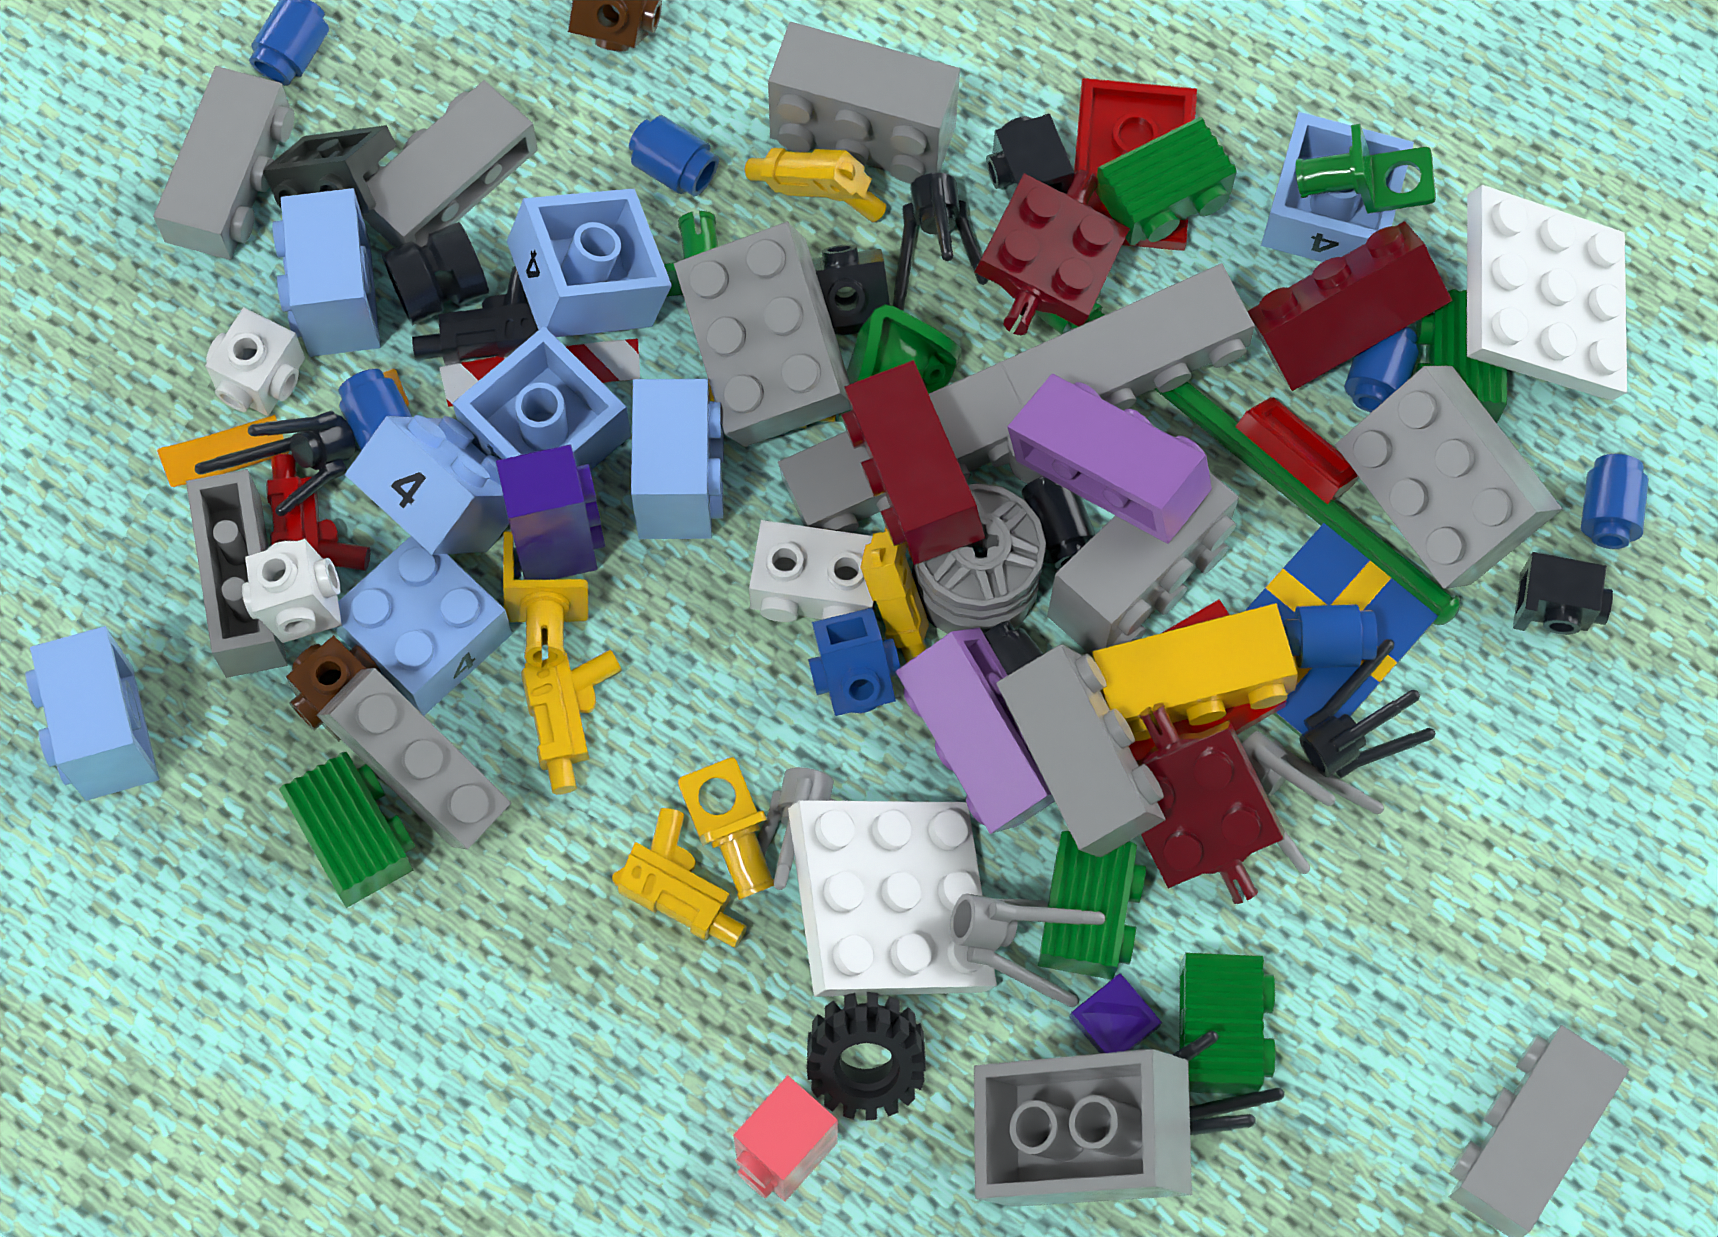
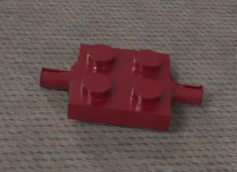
(1051, 251)
(1209, 803)

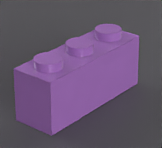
(1111, 457)
(974, 730)

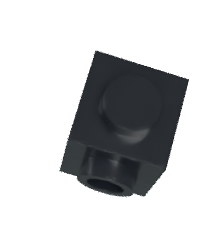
(1029, 148)

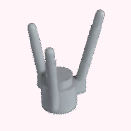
(1277, 764)
(797, 785)
(990, 923)

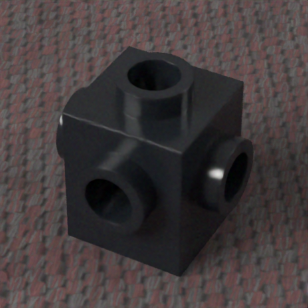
(862, 272)

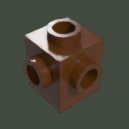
(615, 22)
(316, 675)

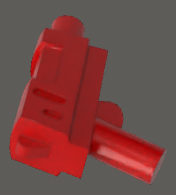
(304, 520)

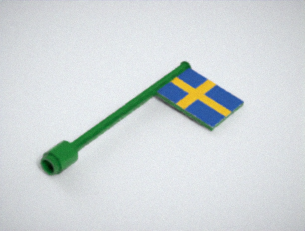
(1334, 567)

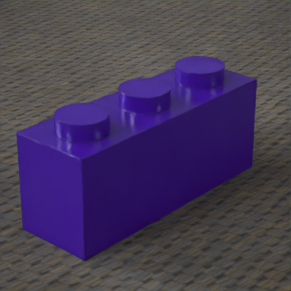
(551, 513)

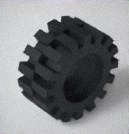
(866, 1087)

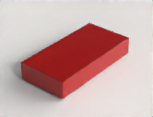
(1298, 449)

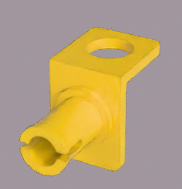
(543, 607)
(730, 831)

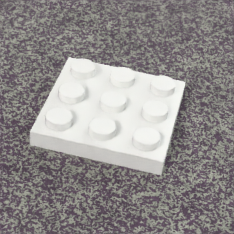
(1546, 293)
(883, 894)

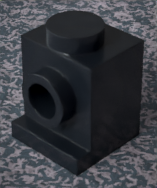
(1562, 594)

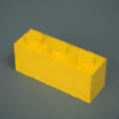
(1200, 669)

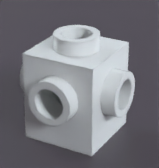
(254, 363)
(292, 590)

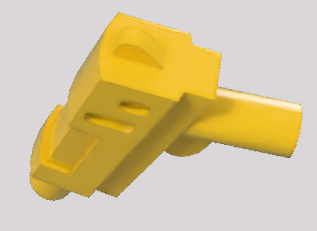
(818, 174)
(896, 594)
(555, 701)
(665, 882)

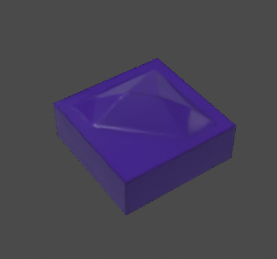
(1115, 1017)

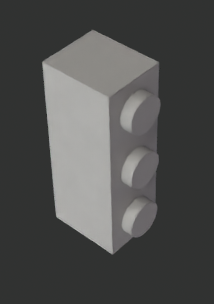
(223, 163)
(449, 166)
(226, 530)
(1082, 750)
(414, 758)
(1536, 1131)

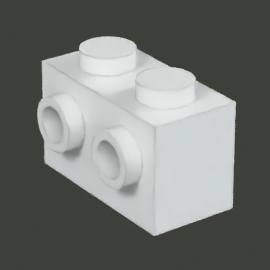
(807, 572)

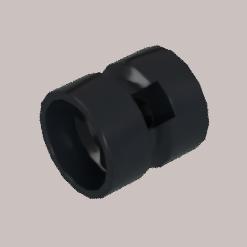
(414, 269)

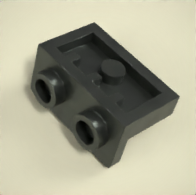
(331, 164)

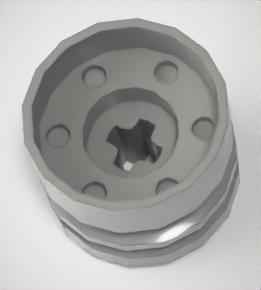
(983, 592)

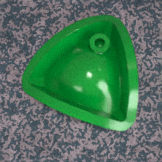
(895, 338)

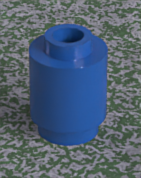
(288, 40)
(673, 156)
(1382, 369)
(367, 401)
(1615, 501)
(1332, 636)

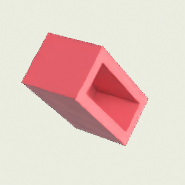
(784, 1140)

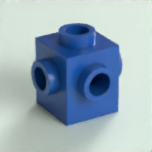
(853, 662)

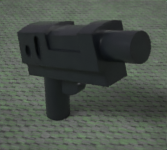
(481, 333)

